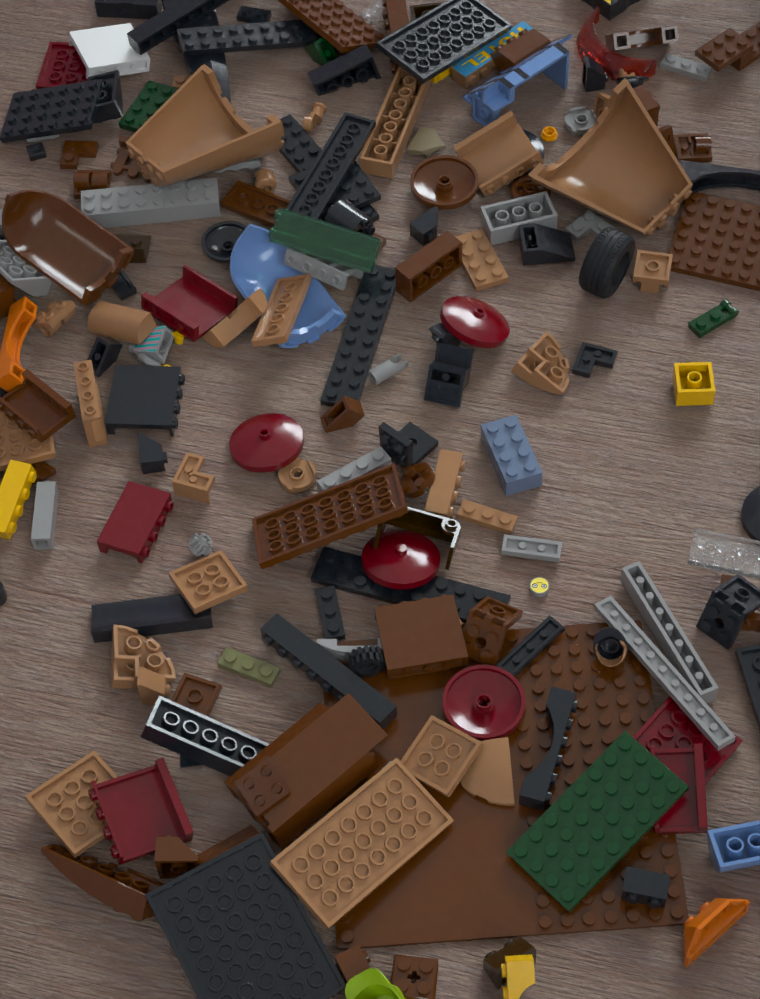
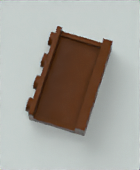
(36, 407)

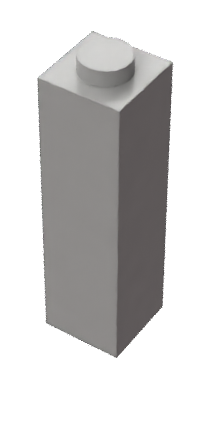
(45, 515)

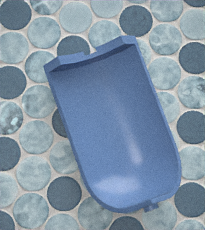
(259, 264)

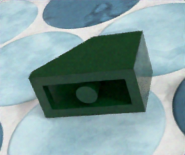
(321, 51)

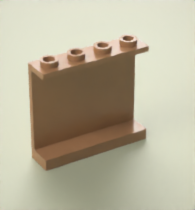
(499, 153)

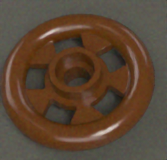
(527, 188)

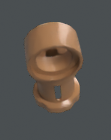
(314, 117)

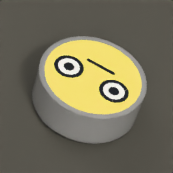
(539, 587)

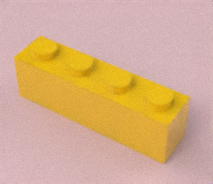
(13, 493)

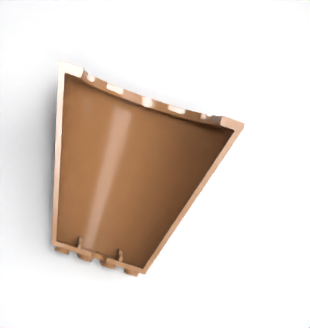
(199, 134)
(621, 167)

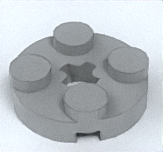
(574, 125)

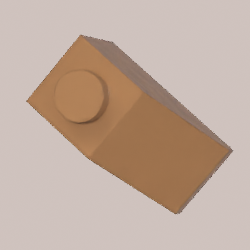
(151, 686)

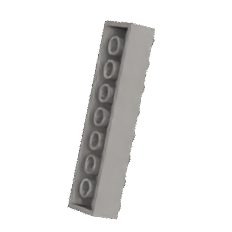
(152, 204)

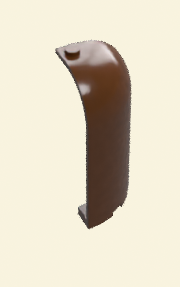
(63, 243)

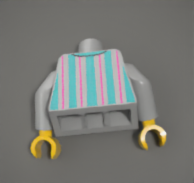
(156, 346)

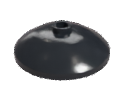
(220, 239)

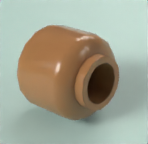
(265, 180)

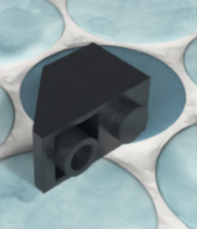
(441, 334)

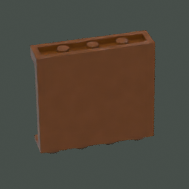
(421, 636)

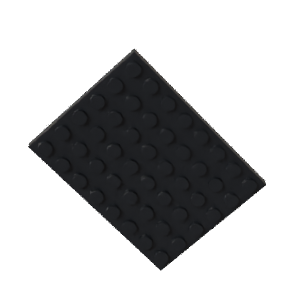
(244, 930)

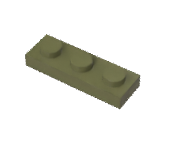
(248, 667)

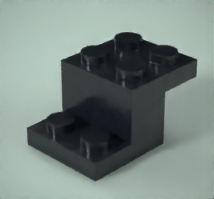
(449, 374)

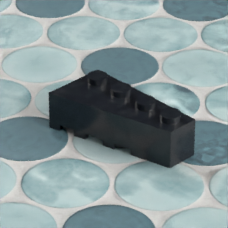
(344, 71)

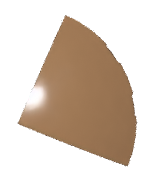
(544, 366)
(133, 651)
(491, 773)

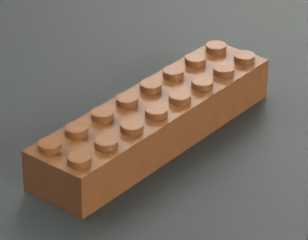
(394, 125)

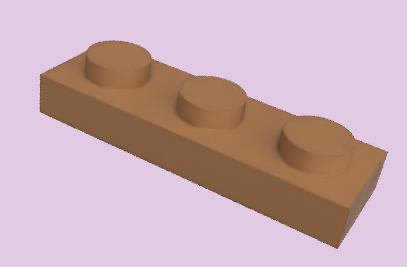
(487, 517)

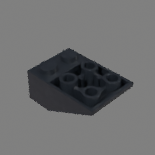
(544, 245)

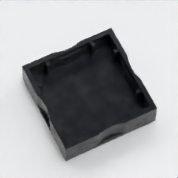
(128, 8)

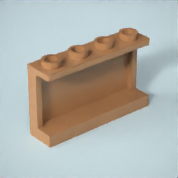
(90, 403)

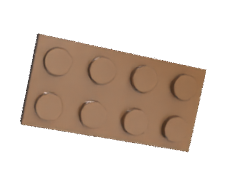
(481, 261)

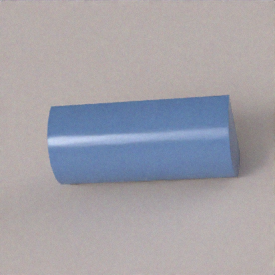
(735, 846)

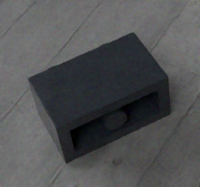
(645, 887)

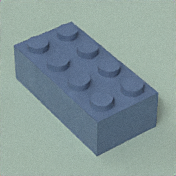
(511, 455)

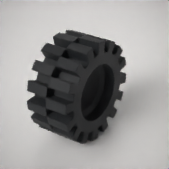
(366, 661)

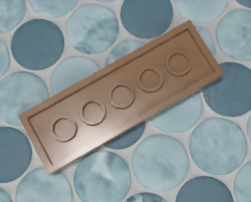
(281, 310)

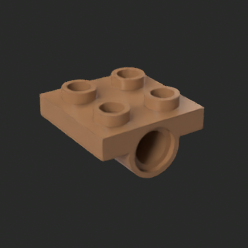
(54, 316)

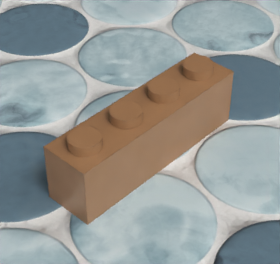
(446, 481)

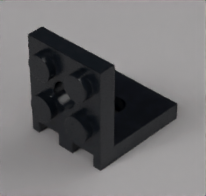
(400, 444)
(730, 606)

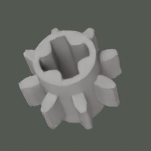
(200, 544)

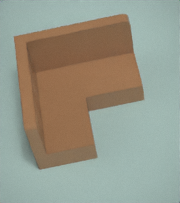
(190, 481)

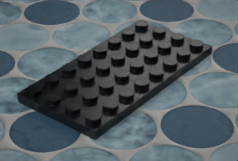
(443, 37)

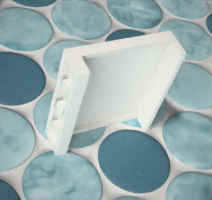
(108, 50)

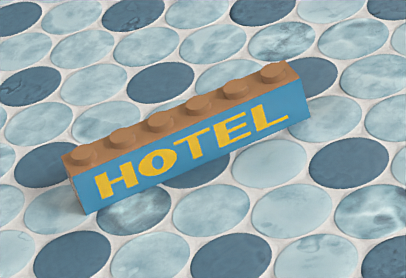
(480, 63)

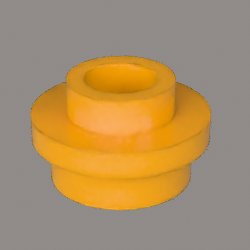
(549, 134)

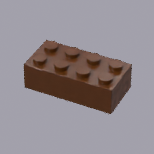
(428, 266)

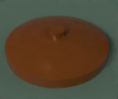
(444, 182)

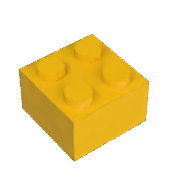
(693, 383)

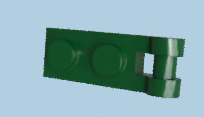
(713, 319)

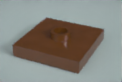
(197, 694)

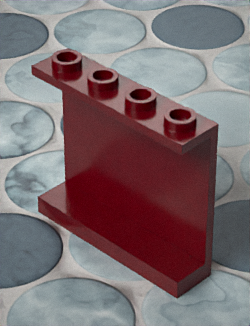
(191, 304)

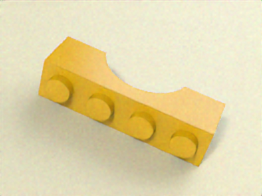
(519, 975)

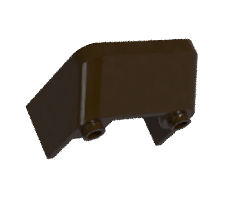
(426, 524)

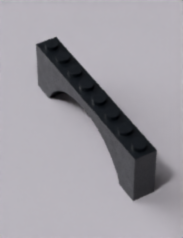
(713, 176)

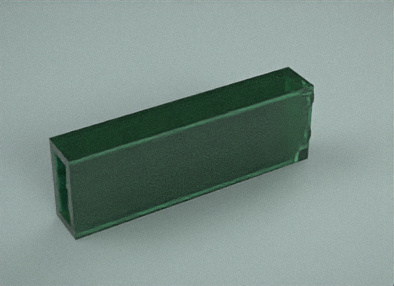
(325, 240)

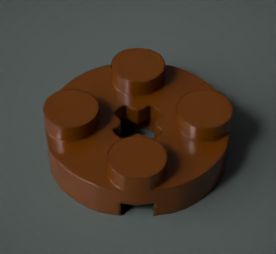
(416, 479)

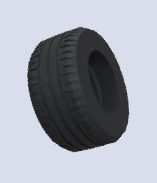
(606, 262)

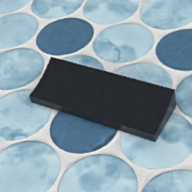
(148, 616)
(200, 737)

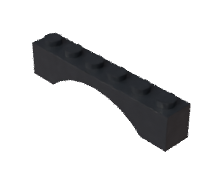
(537, 784)

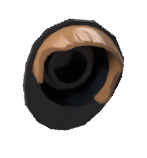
(634, 81)
(610, 646)

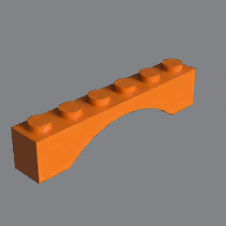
(19, 320)

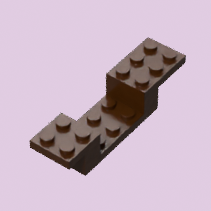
(732, 49)

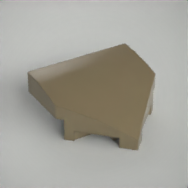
(425, 142)

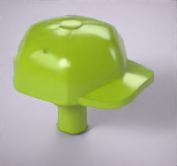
(372, 985)

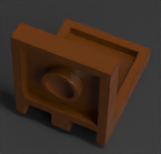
(490, 621)

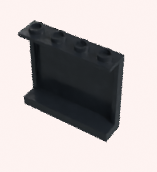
(144, 398)

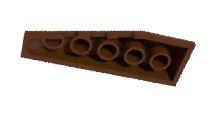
(105, 882)

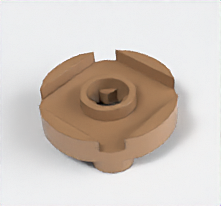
(297, 484)

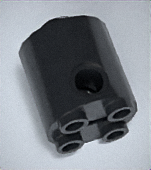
(349, 216)

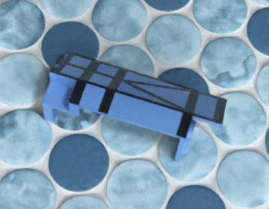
(500, 90)

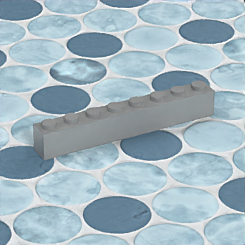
(667, 631)

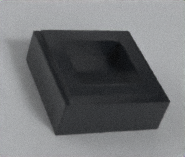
(36, 151)

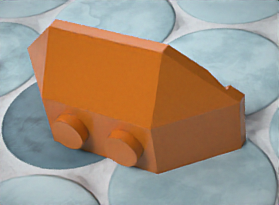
(710, 925)

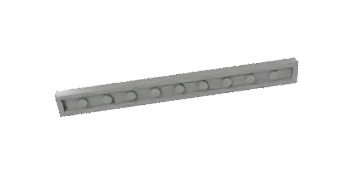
(666, 674)

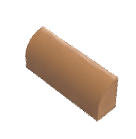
(120, 322)

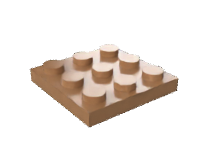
(208, 581)
(441, 755)

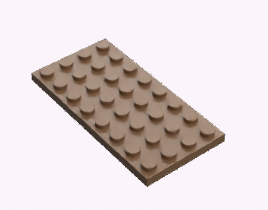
(361, 843)

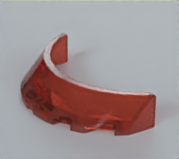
(590, 46)

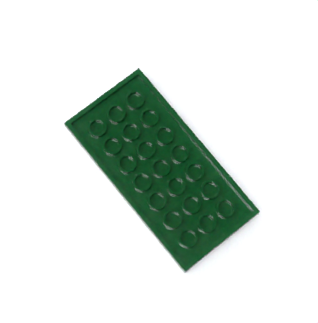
(597, 821)

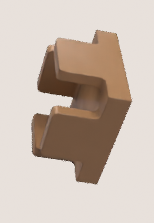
(652, 270)

